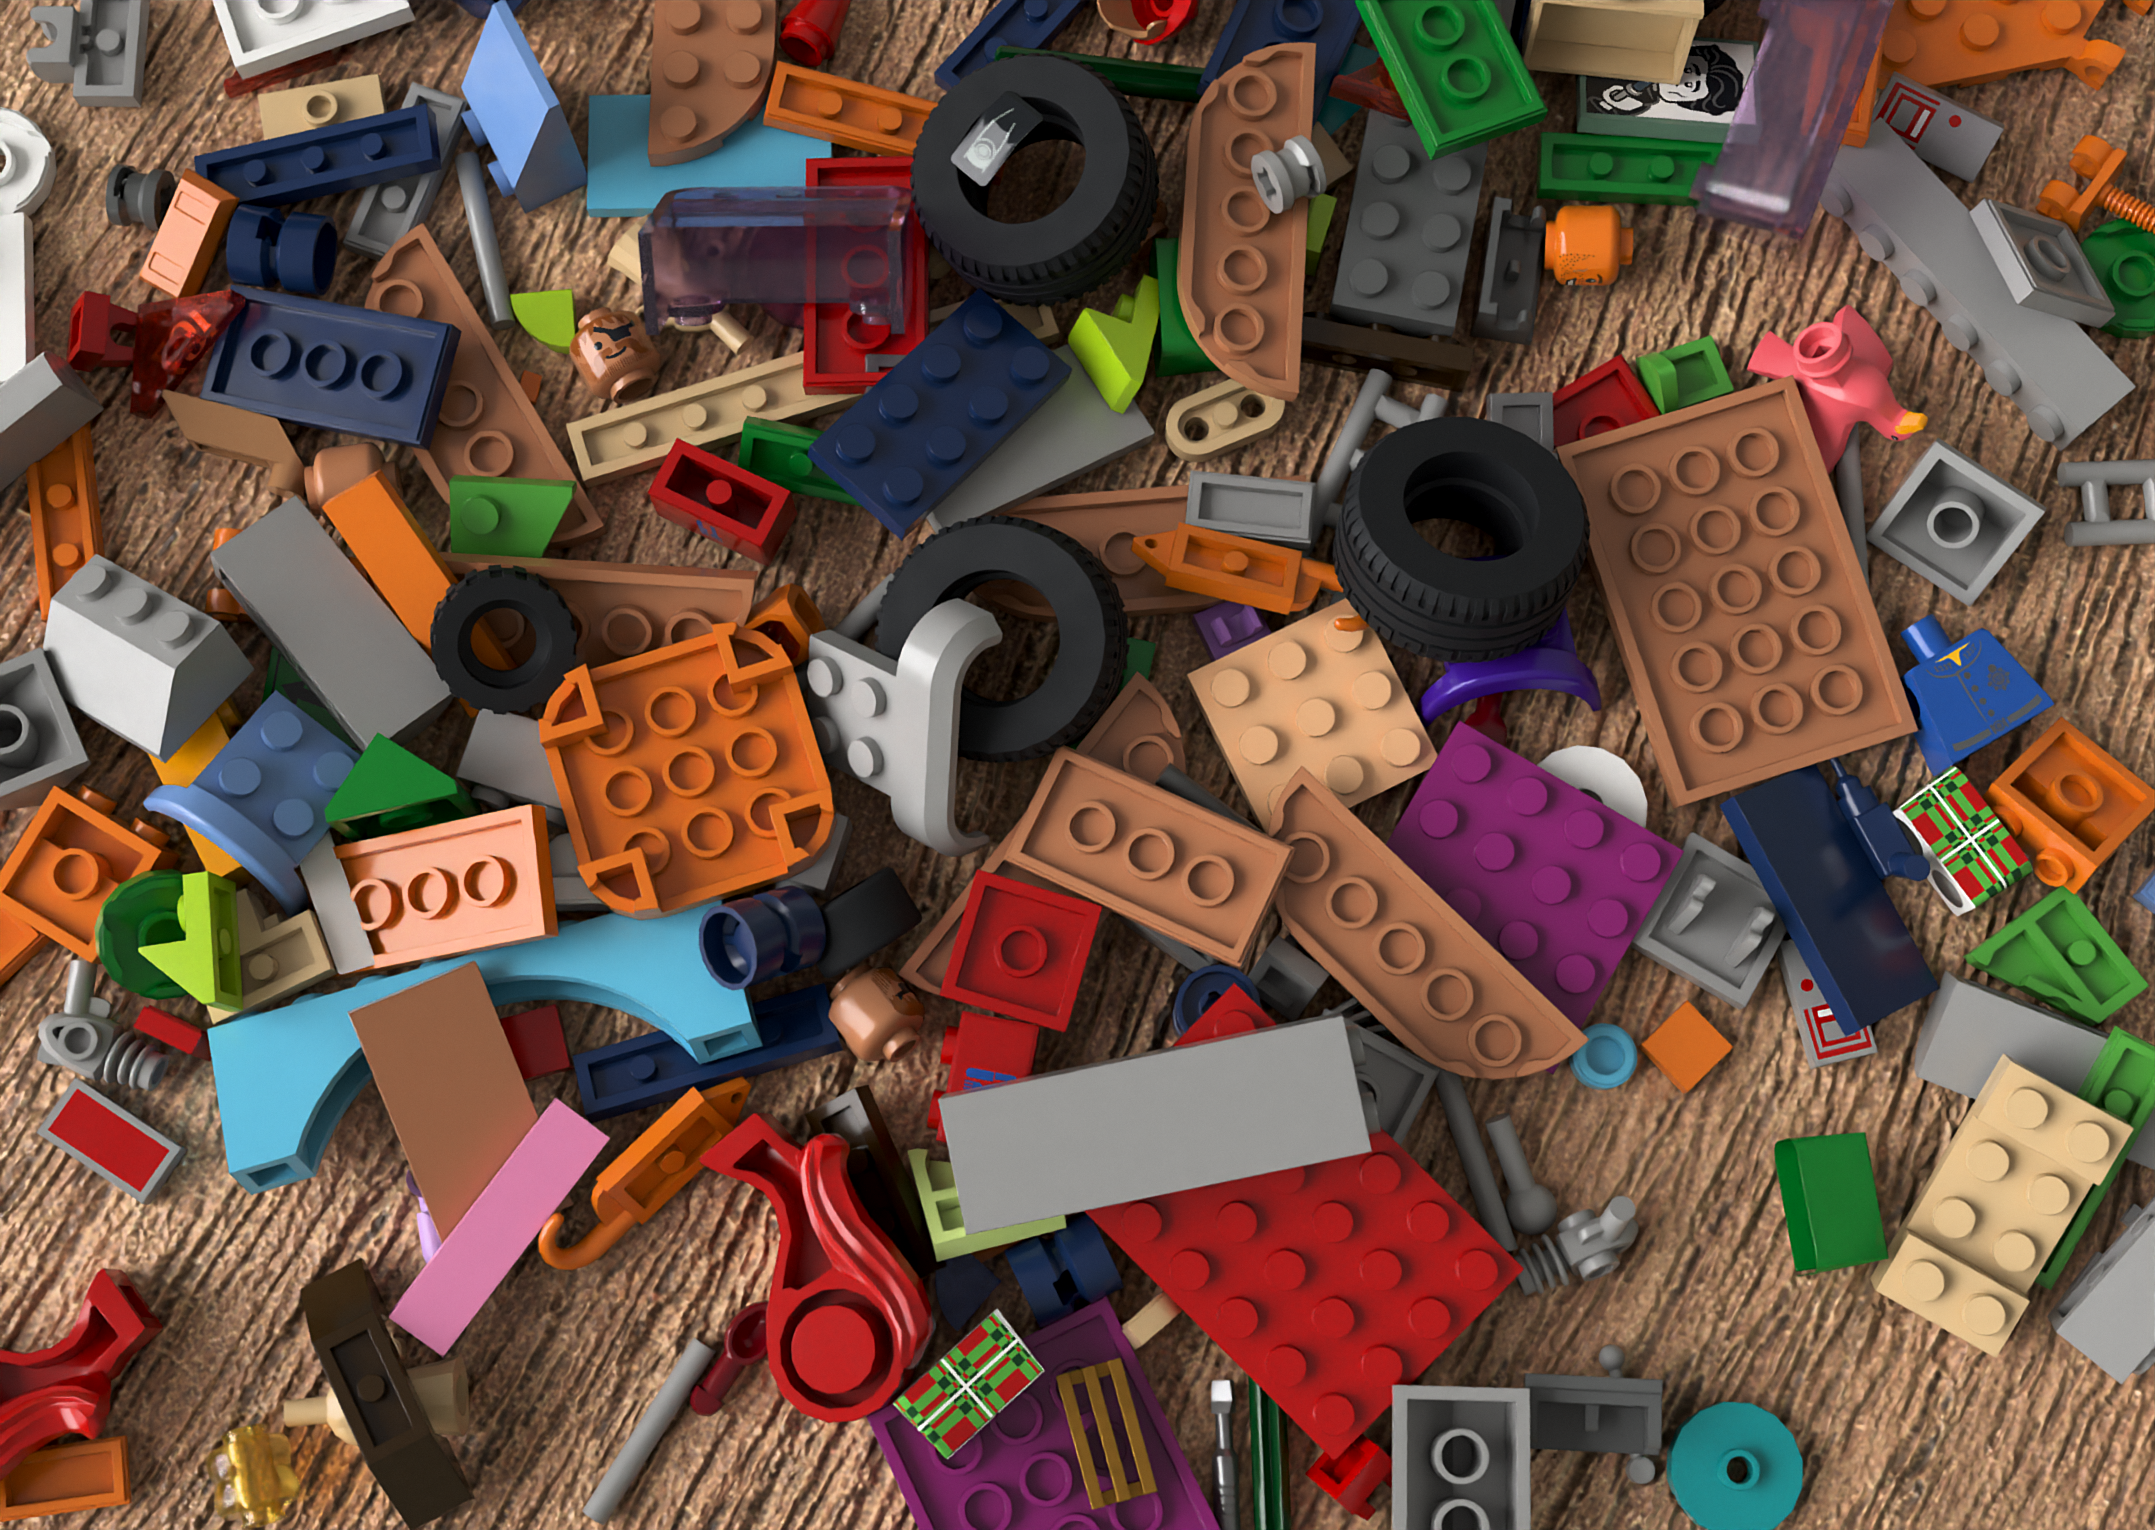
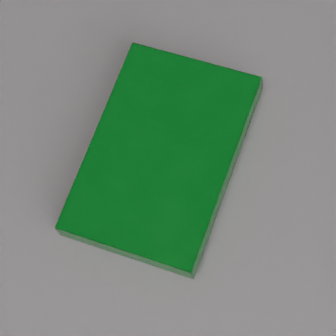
(1454, 70)

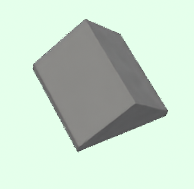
(1954, 521)
(36, 733)

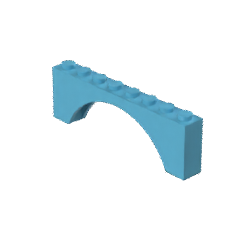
(300, 1066)

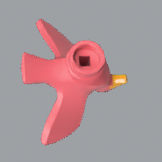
(1840, 379)

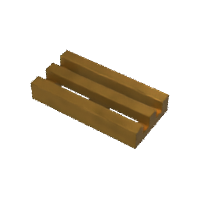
(1121, 1490)

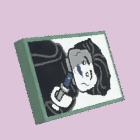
(1691, 111)

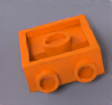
(2069, 805)
(74, 862)

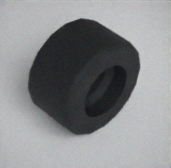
(865, 921)

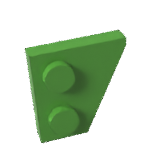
(506, 514)
(2061, 959)

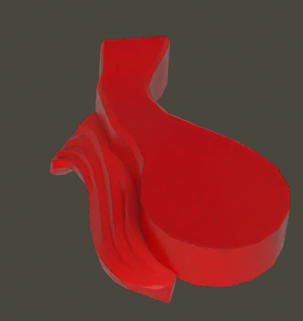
(843, 1299)
(70, 1383)

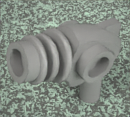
(92, 1042)
(1583, 1246)

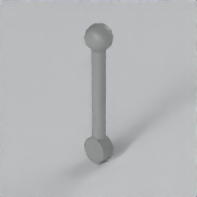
(1638, 1468)

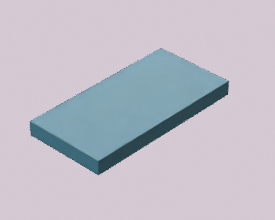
(627, 186)

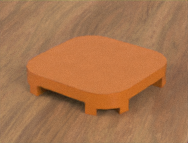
(688, 773)

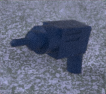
(1877, 829)

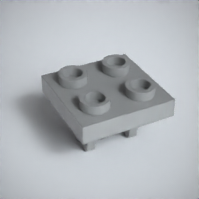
(1712, 923)

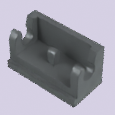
(1509, 274)
(1595, 1413)

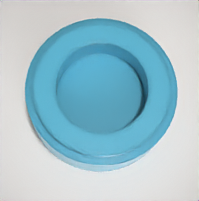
(1604, 1059)

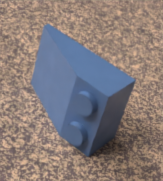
(519, 116)

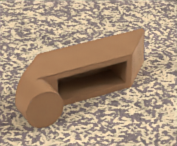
(241, 437)

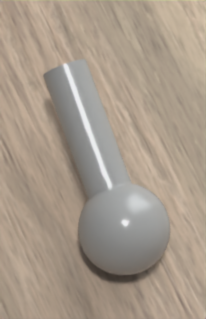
(1529, 1205)

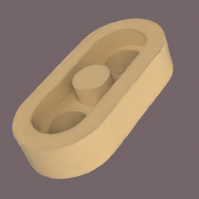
(1221, 416)

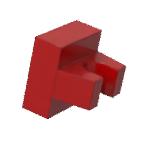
(90, 333)
(1353, 1475)

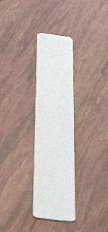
(335, 908)

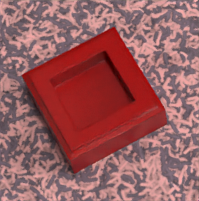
(174, 1032)
(538, 1042)

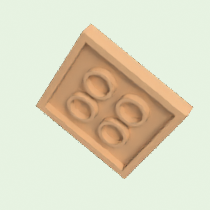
(1316, 704)

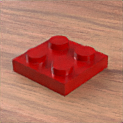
(1020, 951)

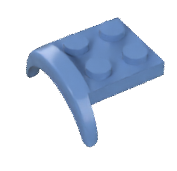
(266, 796)

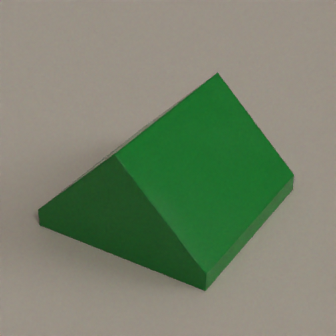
(395, 794)

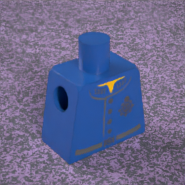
(1965, 692)

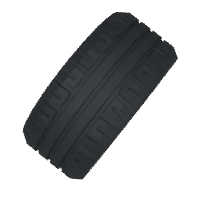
(1081, 239)
(1471, 475)
(1087, 613)

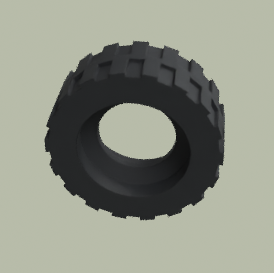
(495, 688)

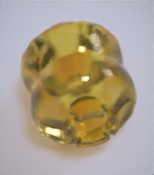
(252, 1476)

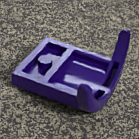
(1545, 665)

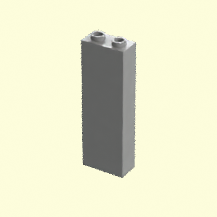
(1158, 1122)

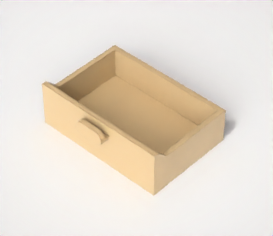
(1612, 37)

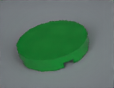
(2125, 266)
(136, 916)

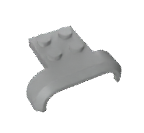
(901, 718)

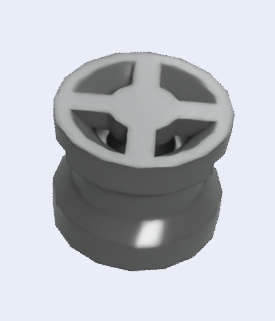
(138, 196)

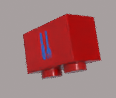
(722, 502)
(982, 1054)

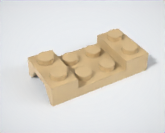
(1998, 1204)

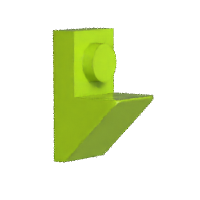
(1119, 345)
(210, 956)

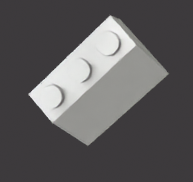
(139, 657)
(1460, 1458)

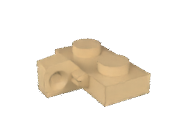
(276, 955)

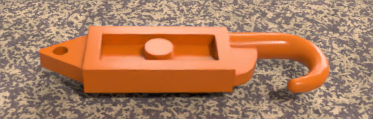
(1240, 570)
(650, 1171)

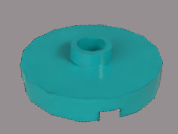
(1700, 1460)

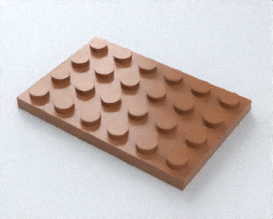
(1735, 592)

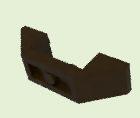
(379, 1398)

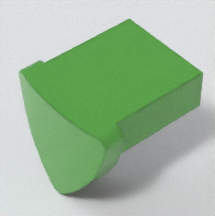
(1684, 375)

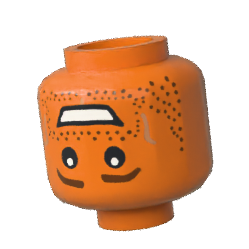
(1587, 245)

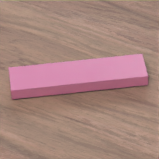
(498, 1227)

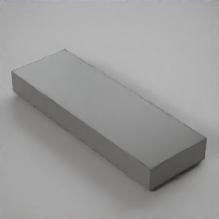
(400, 205)

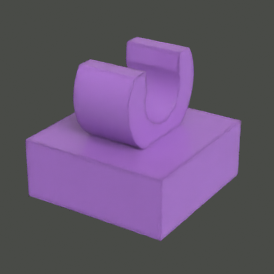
(1229, 628)

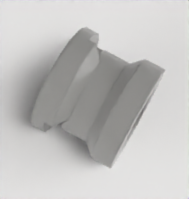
(1288, 174)

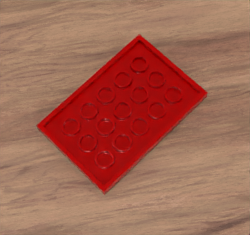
(1319, 1271)

